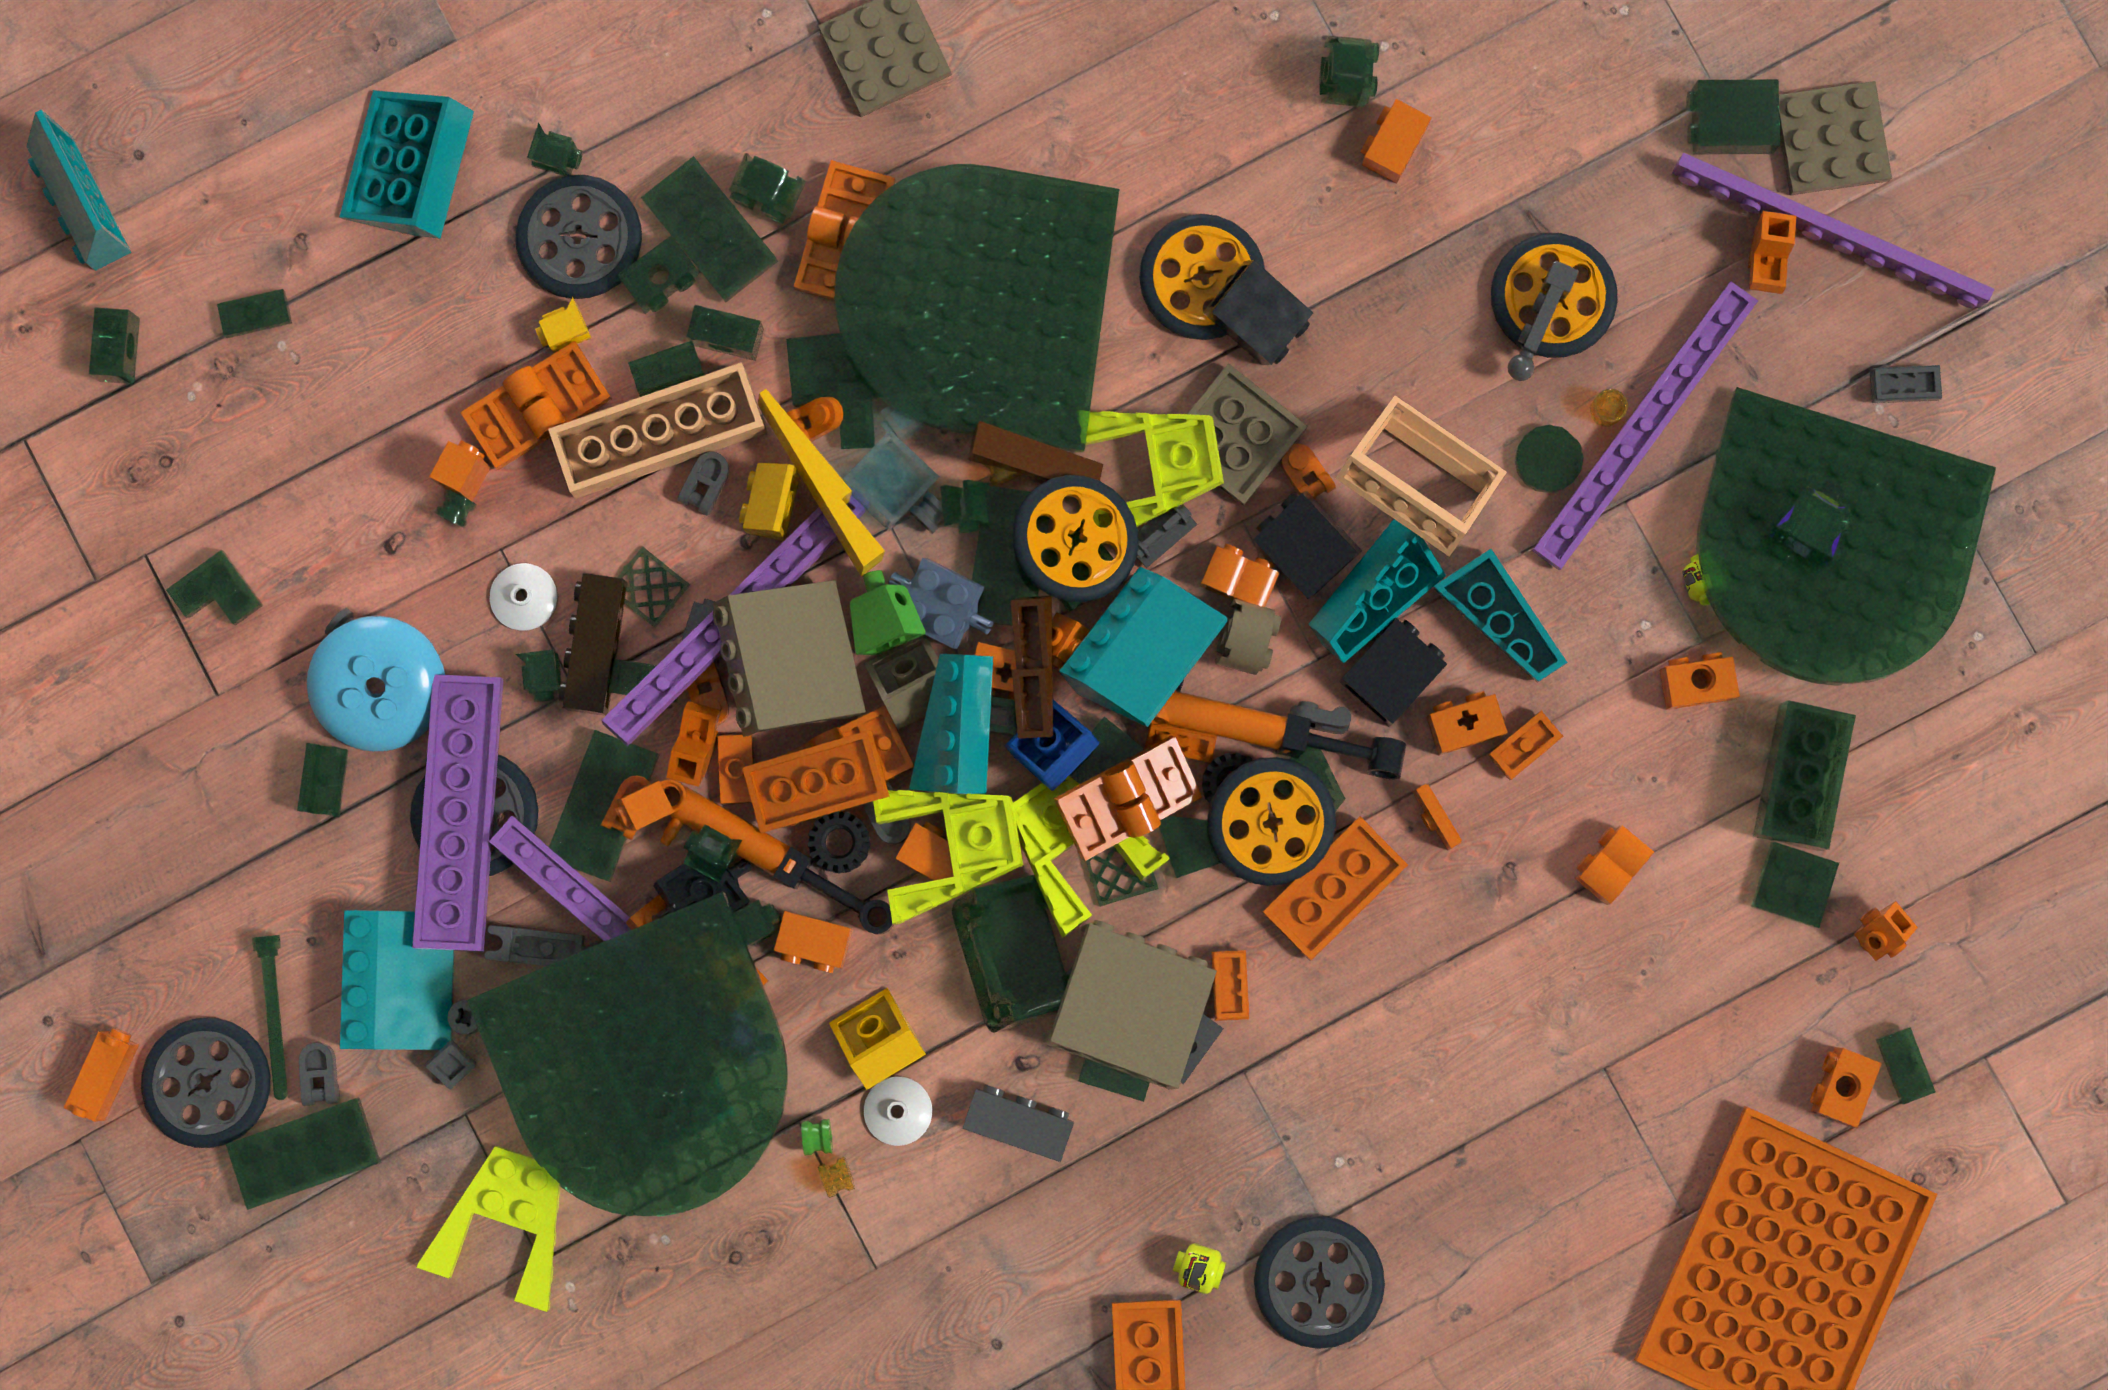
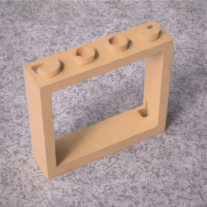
(1405, 502)

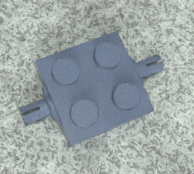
(944, 602)

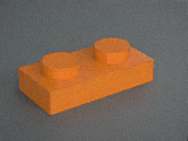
(1525, 745)

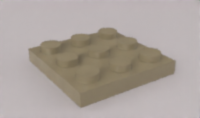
(884, 52)
(1833, 138)
(1249, 431)

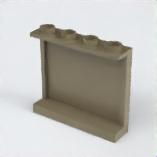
(788, 657)
(1132, 1005)

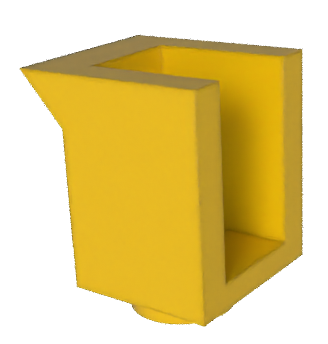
(562, 327)

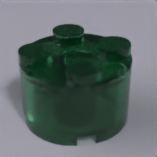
(1348, 71)
(766, 186)

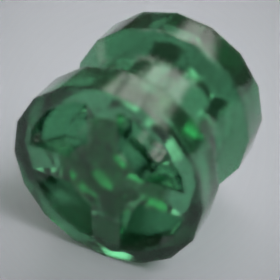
(455, 508)

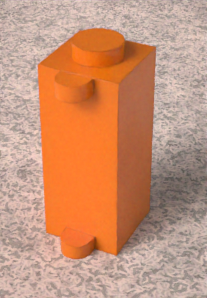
(101, 1075)

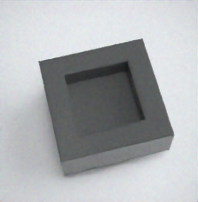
(450, 1064)

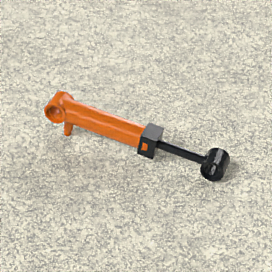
(1285, 734)
(762, 850)

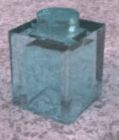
(900, 423)

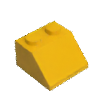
(771, 500)
(877, 1038)

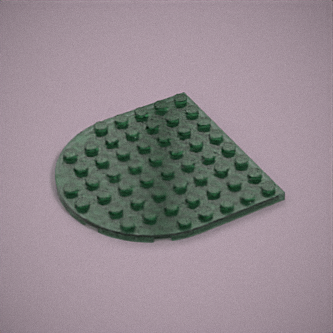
(980, 299)
(1897, 561)
(643, 1063)

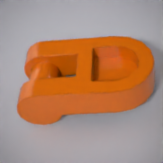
(824, 415)
(1301, 462)
(715, 698)
(611, 819)

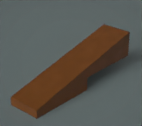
(1027, 456)
(1033, 666)

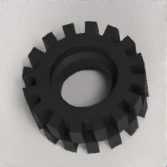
(1220, 766)
(845, 862)

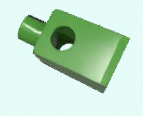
(883, 616)

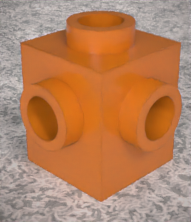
(1066, 637)
(1885, 931)

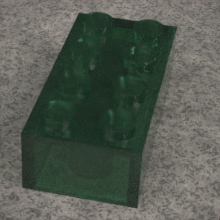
(1804, 775)

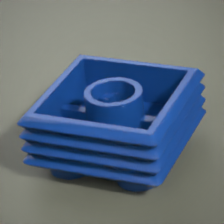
(1056, 756)

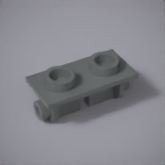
(1163, 533)

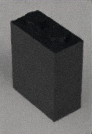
(1259, 313)
(1306, 543)
(1394, 671)

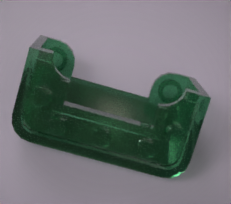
(1010, 952)

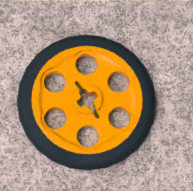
(1169, 245)
(1569, 250)
(1059, 580)
(1237, 852)

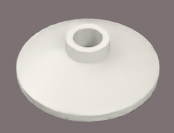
(540, 599)
(916, 1108)

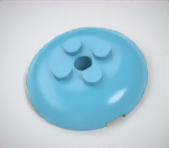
(366, 650)

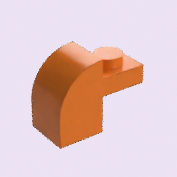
(1770, 251)
(694, 744)

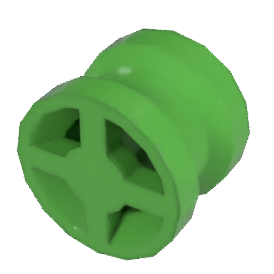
(817, 1137)

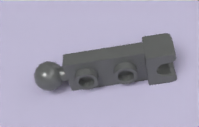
(1557, 285)
(535, 946)

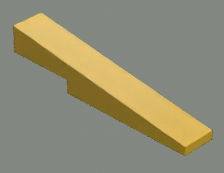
(825, 486)

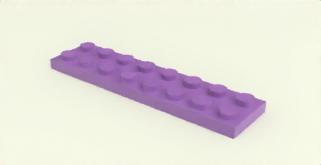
(458, 813)

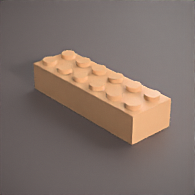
(657, 430)

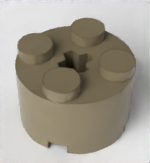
(1247, 637)

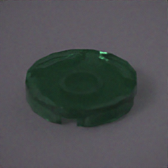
(1548, 459)

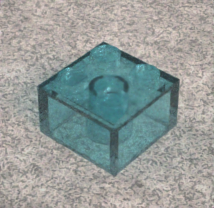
(890, 480)

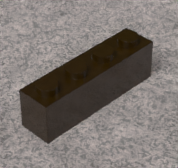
(594, 644)

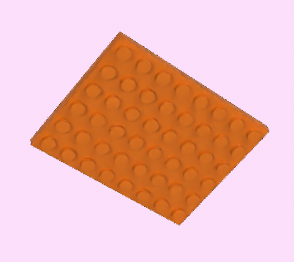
(1785, 1266)

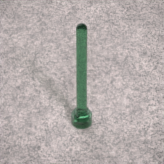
(267, 949)

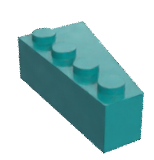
(1377, 591)
(1498, 609)
(956, 728)

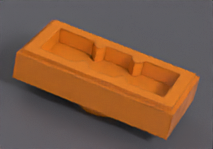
(1192, 743)
(733, 754)
(1435, 817)
(1230, 985)

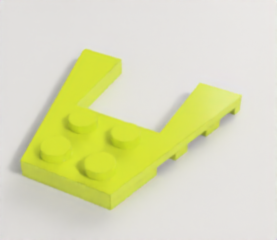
(1180, 455)
(1046, 837)
(980, 843)
(514, 1192)

